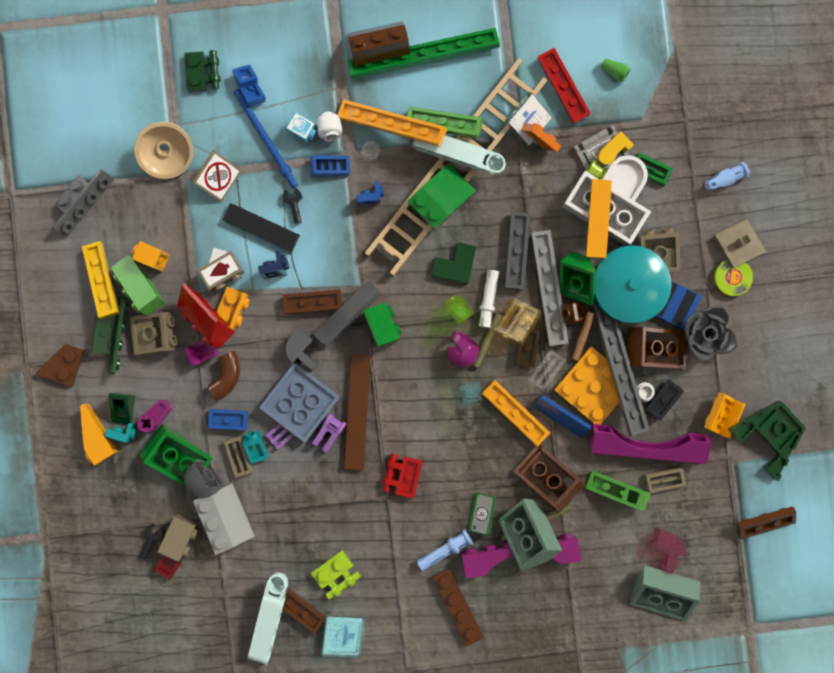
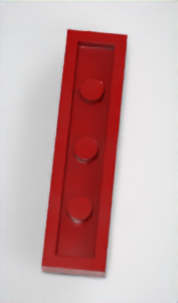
(563, 85)

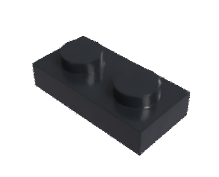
(664, 400)

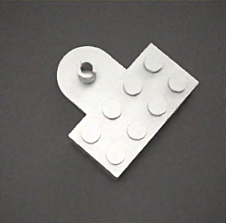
(625, 214)

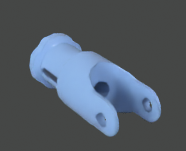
(728, 177)

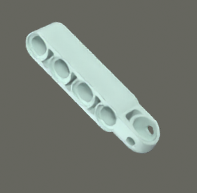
(464, 154)
(268, 618)

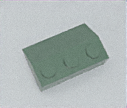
(529, 534)
(665, 593)

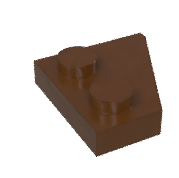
(63, 365)

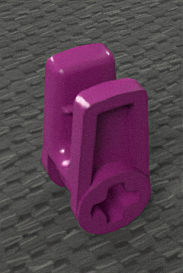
(156, 414)

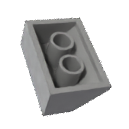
(224, 519)

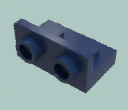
(270, 269)

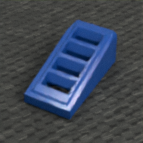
(325, 173)

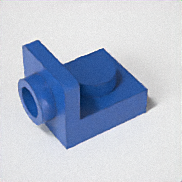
(367, 197)

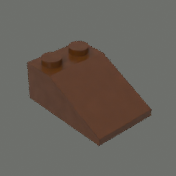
(656, 348)
(549, 478)

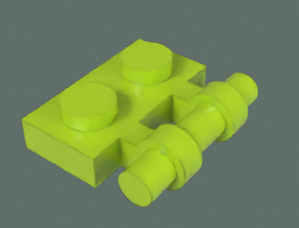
(331, 570)

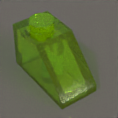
(458, 309)

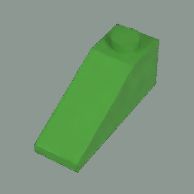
(618, 491)

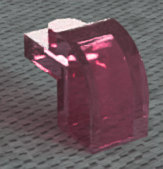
(672, 545)

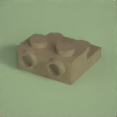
(664, 244)
(153, 333)

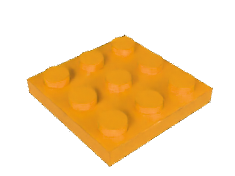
(590, 387)

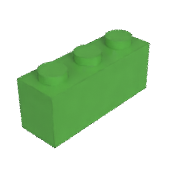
(137, 285)

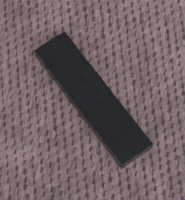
(261, 227)

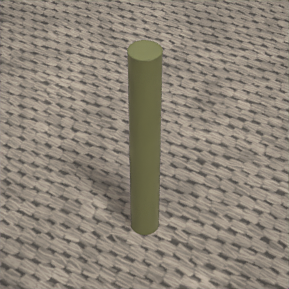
(487, 340)

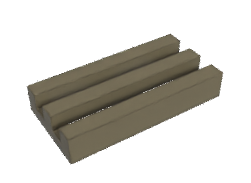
(231, 459)
(664, 472)

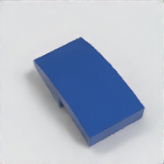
(248, 85)

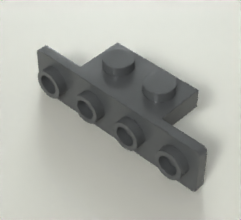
(79, 199)

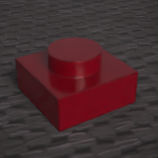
(167, 567)

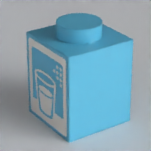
(302, 128)

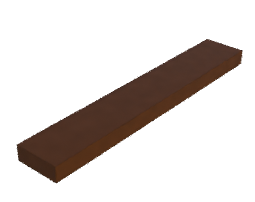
(357, 412)

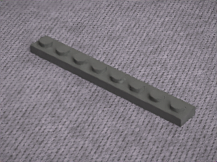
(621, 372)

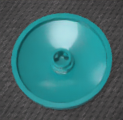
(632, 284)

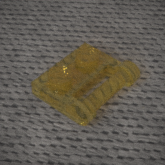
(522, 323)

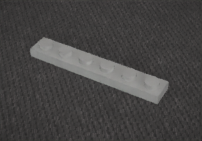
(549, 287)

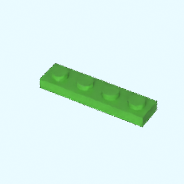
(455, 123)

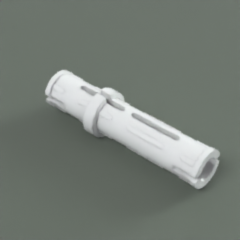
(488, 299)

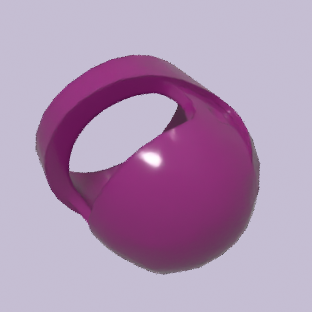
(465, 351)

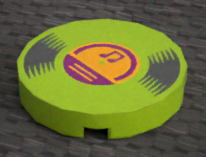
(733, 280)

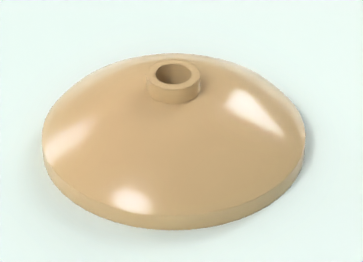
(160, 162)

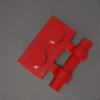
(408, 476)

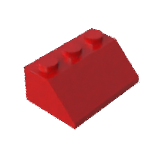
(203, 317)

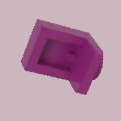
(200, 353)

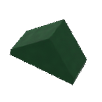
(121, 407)

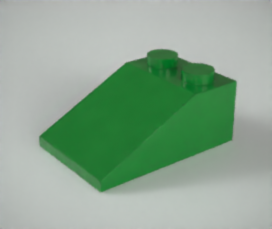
(441, 197)
(172, 453)

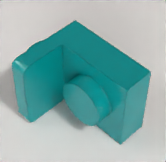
(118, 433)
(255, 446)

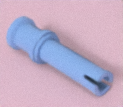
(452, 546)

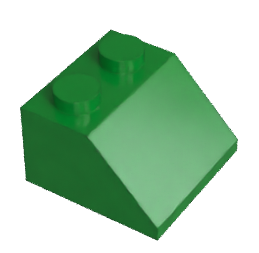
(382, 324)

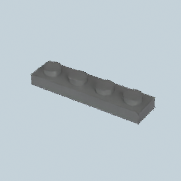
(517, 250)

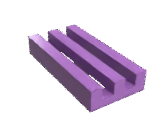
(273, 440)

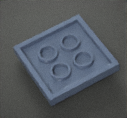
(299, 402)

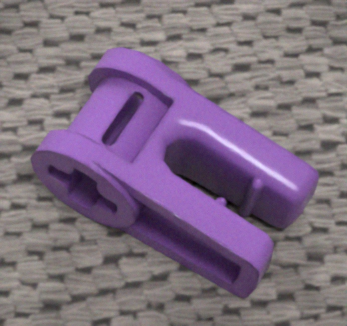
(330, 425)

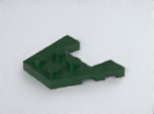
(778, 428)

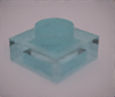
(471, 392)

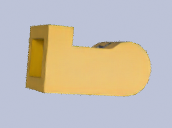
(612, 148)

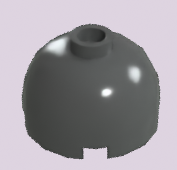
(201, 480)

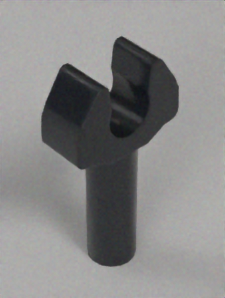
(294, 204)
(151, 538)

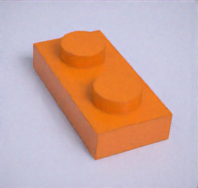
(536, 132)

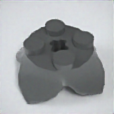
(721, 338)

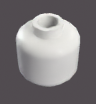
(329, 126)

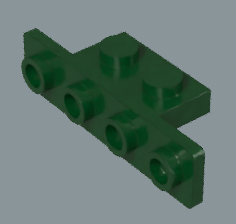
(107, 335)

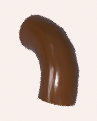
(228, 378)

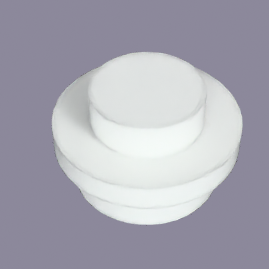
(646, 391)

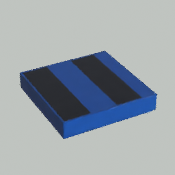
(680, 305)

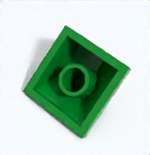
(577, 278)

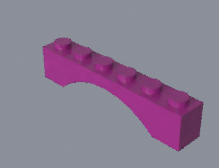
(687, 448)
(481, 561)

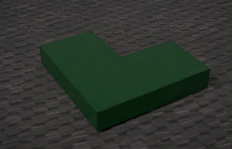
(456, 270)

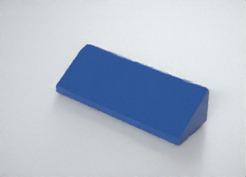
(561, 416)

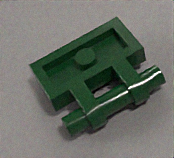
(196, 71)

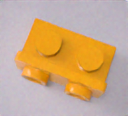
(232, 306)

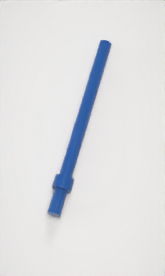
(285, 170)

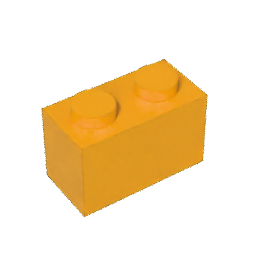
(150, 256)

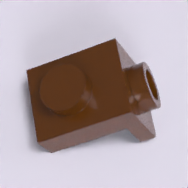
(573, 312)

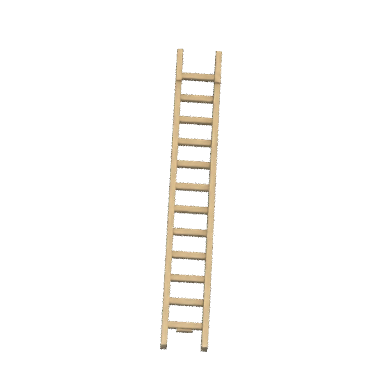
(439, 165)

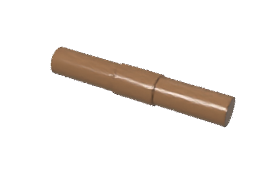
(583, 335)

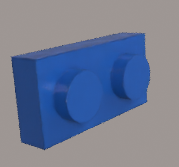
(228, 419)

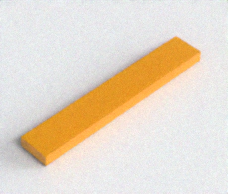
(392, 123)

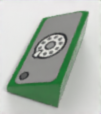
(482, 513)

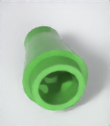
(617, 70)

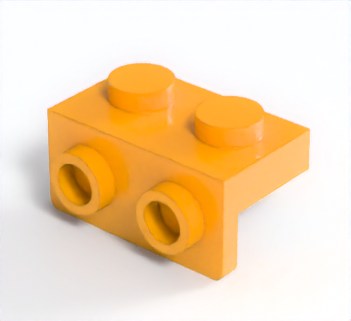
(724, 414)

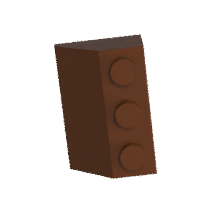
(379, 43)

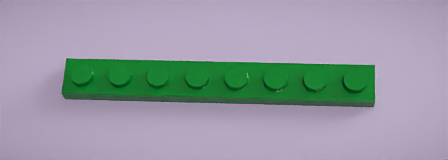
(430, 52)

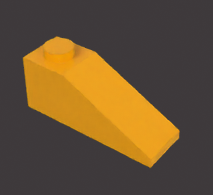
(96, 445)

